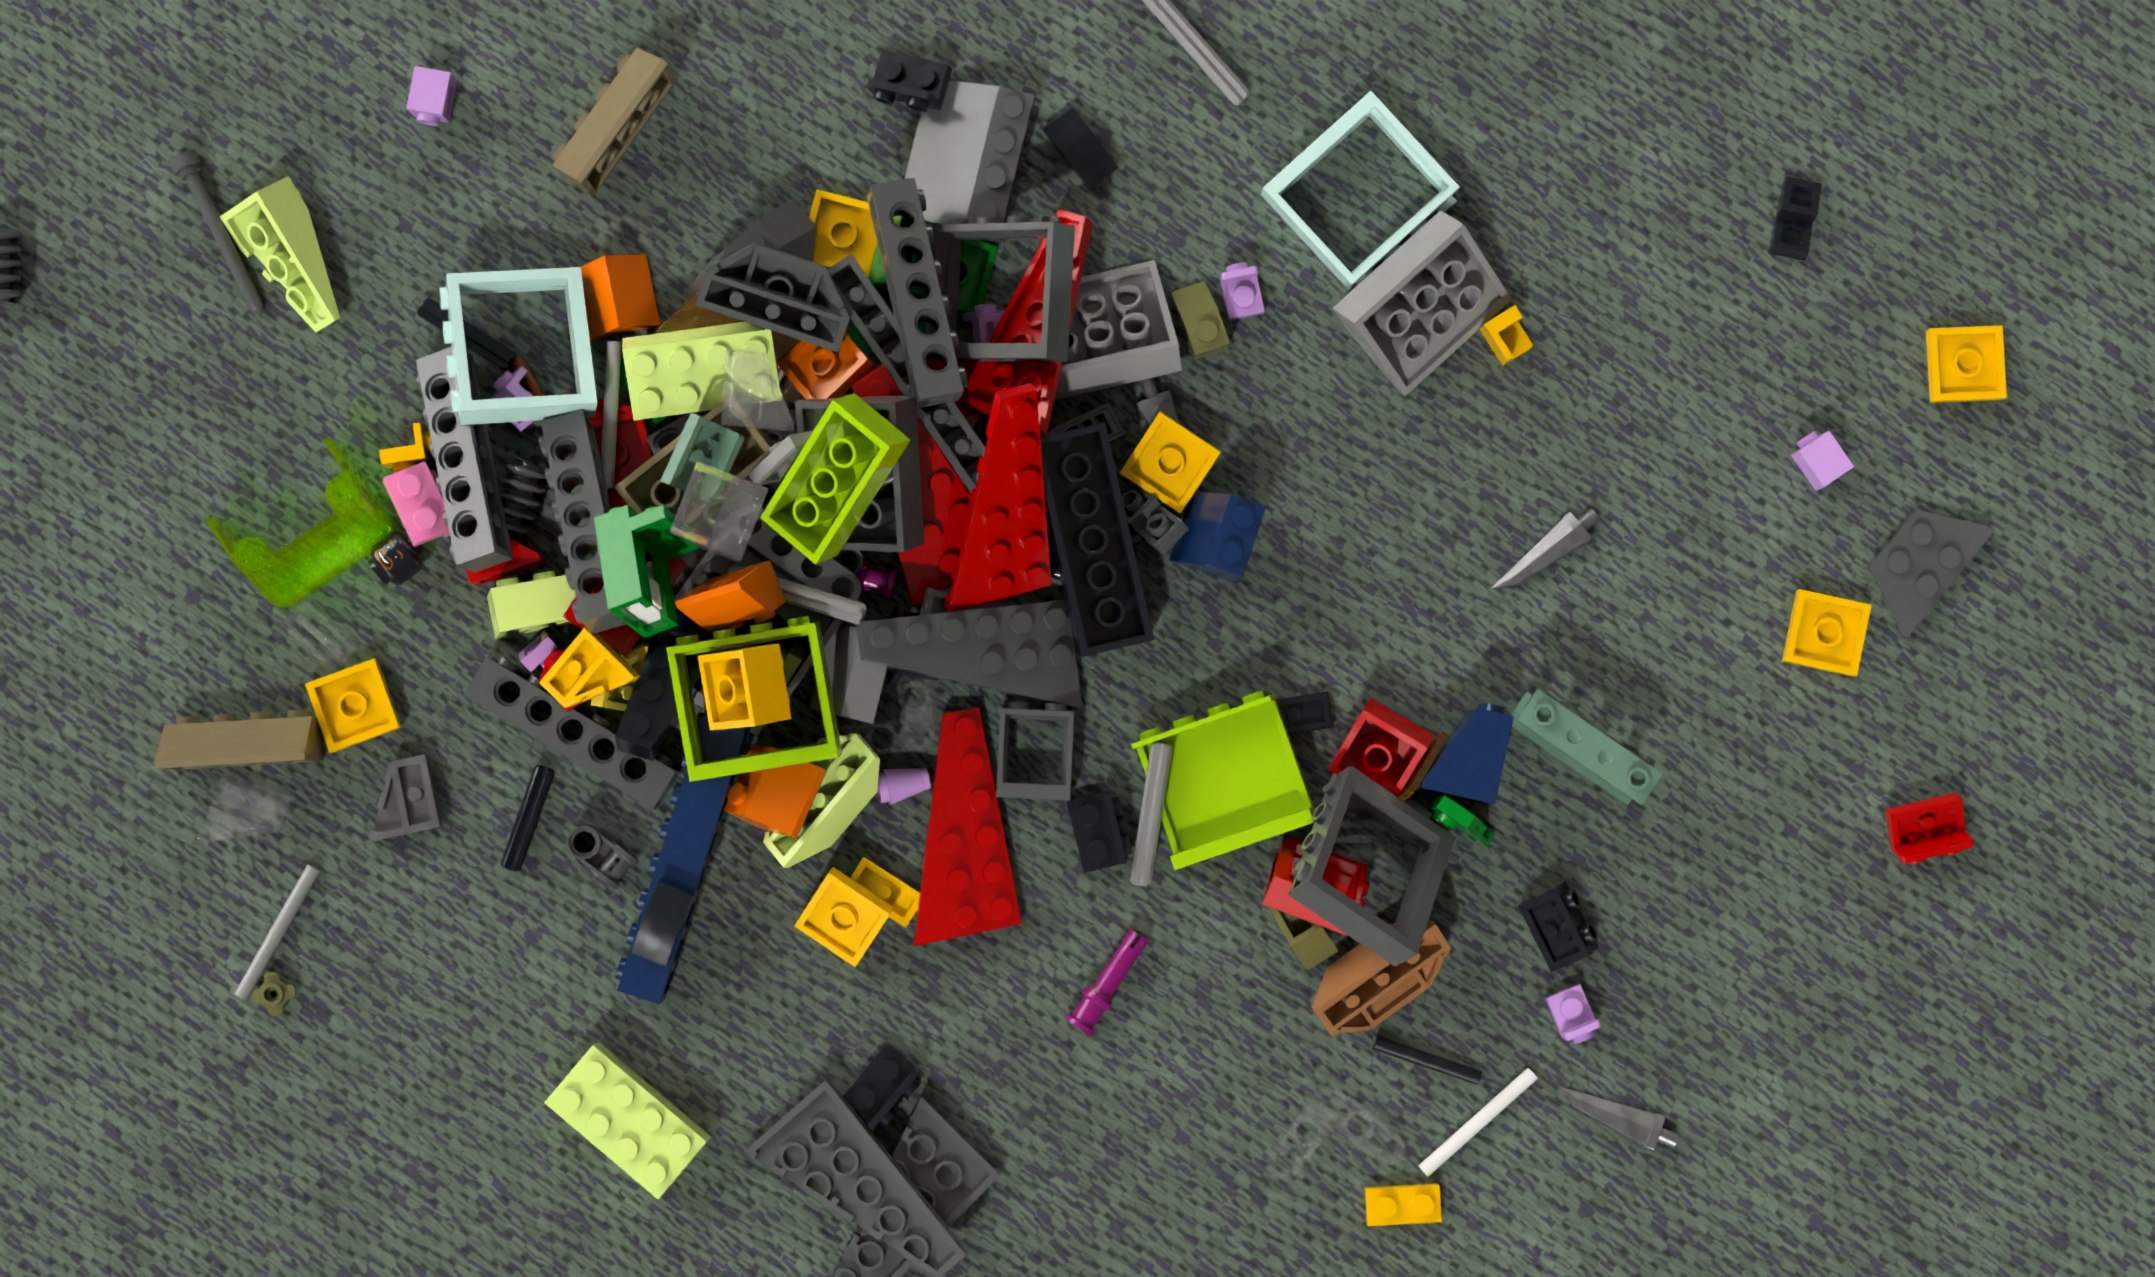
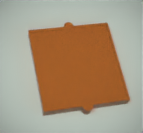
(1423, 766)

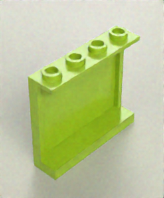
(1229, 780)

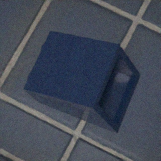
(1218, 534)
(1472, 756)

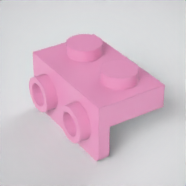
(418, 502)

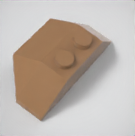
(1366, 989)

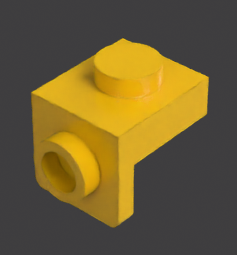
(407, 456)

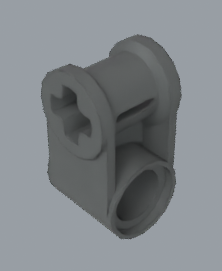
(603, 855)

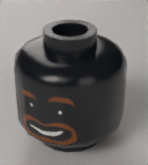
(396, 558)

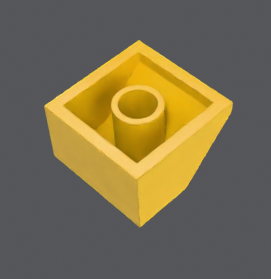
(744, 687)

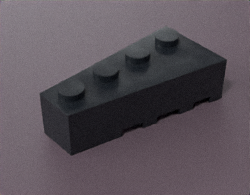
(652, 704)

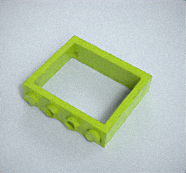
(686, 712)

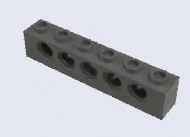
(904, 199)
(560, 437)
(476, 472)
(488, 691)

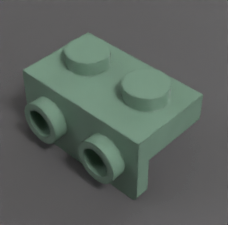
(703, 443)

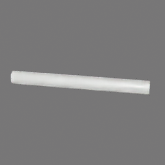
(1477, 1122)

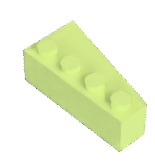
(529, 604)

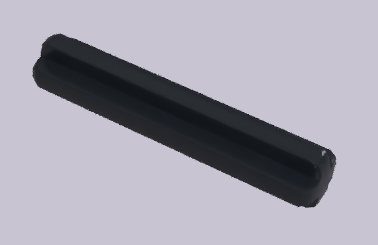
(474, 337)
(527, 818)

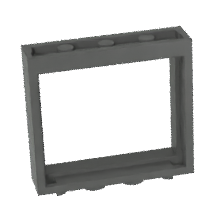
(1056, 284)
(1390, 943)

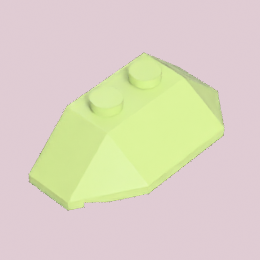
(842, 795)

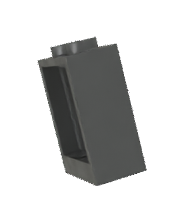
(1022, 711)

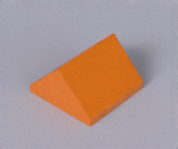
(619, 295)

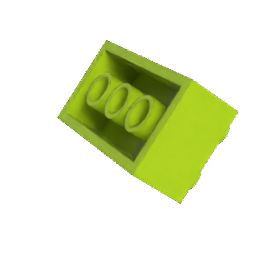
(835, 478)

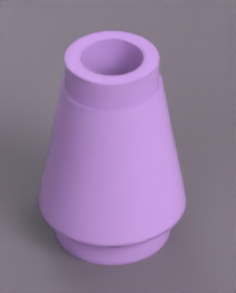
(901, 783)

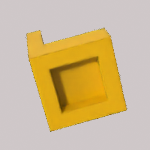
(1506, 335)

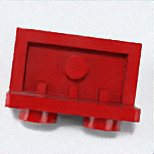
(1928, 829)

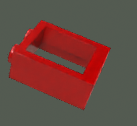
(1340, 873)

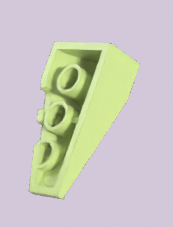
(281, 235)

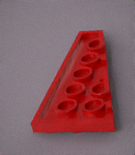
(1024, 325)
(943, 503)
(1006, 514)
(966, 857)

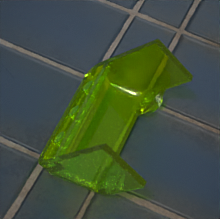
(322, 550)

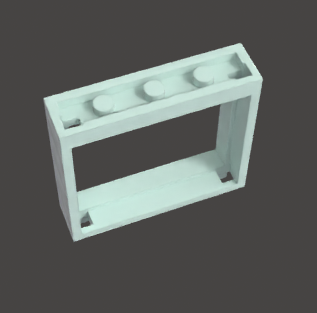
(1367, 107)
(518, 408)

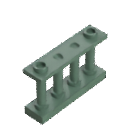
(1584, 748)

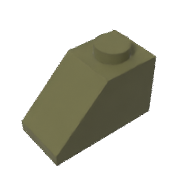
(1200, 321)
(1307, 940)

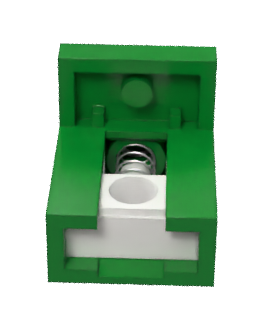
(636, 567)

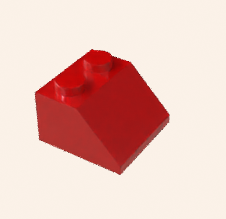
(1383, 747)

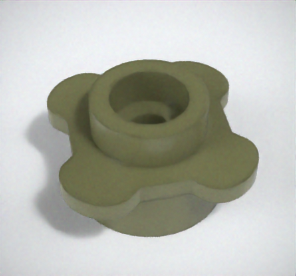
(284, 993)

